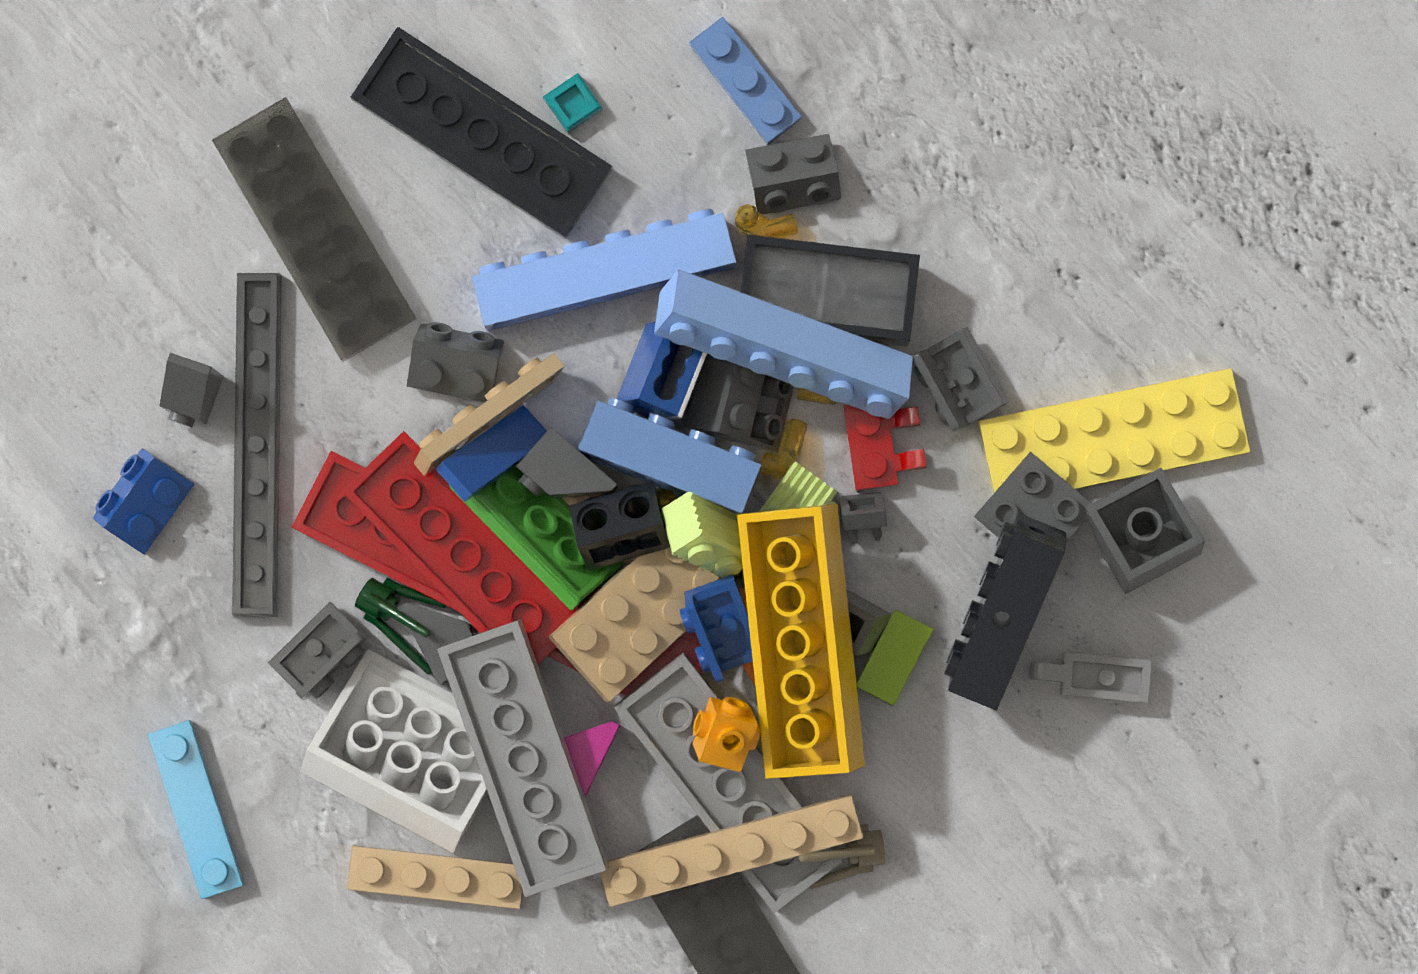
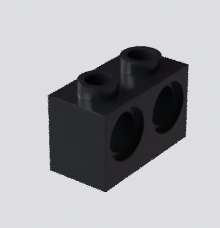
(622, 531)

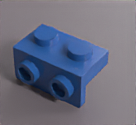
(141, 500)
(721, 624)

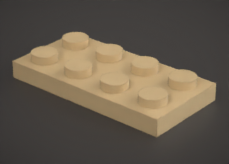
(629, 620)

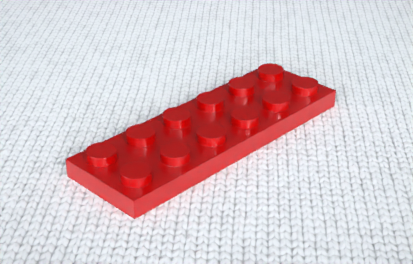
(454, 547)

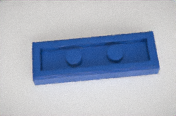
(491, 453)

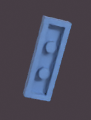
(745, 80)

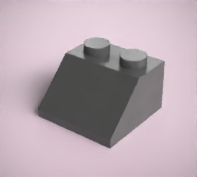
(1144, 530)

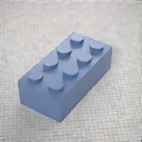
(668, 458)

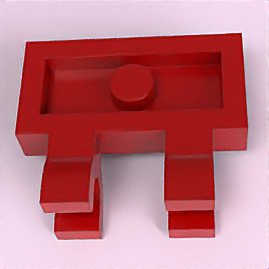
(872, 447)

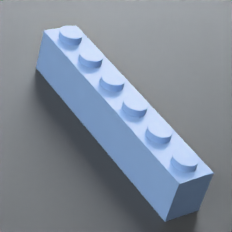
(602, 271)
(783, 344)

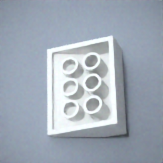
(399, 752)

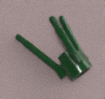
(379, 602)

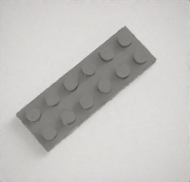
(663, 720)
(523, 758)

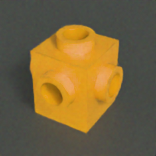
(725, 733)

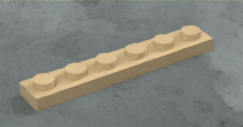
(731, 850)

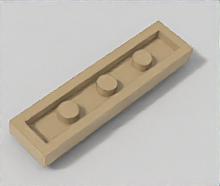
(501, 402)
(434, 877)

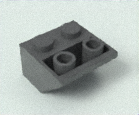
(738, 405)

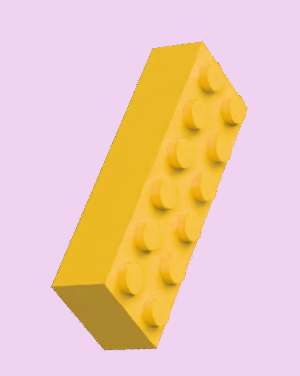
(801, 641)

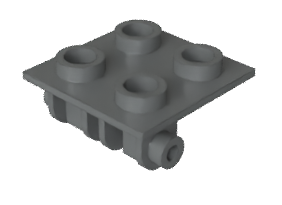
(1036, 493)

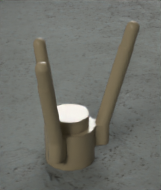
(865, 852)

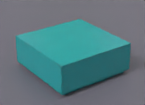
(572, 103)

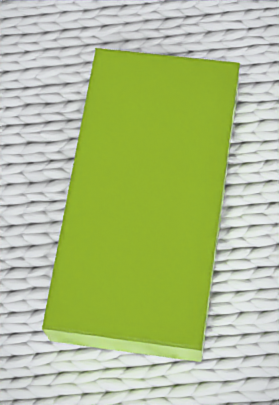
(894, 657)

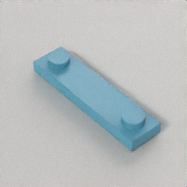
(196, 809)

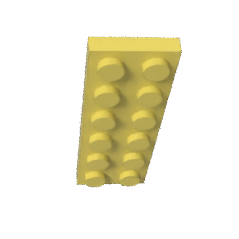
(1122, 432)

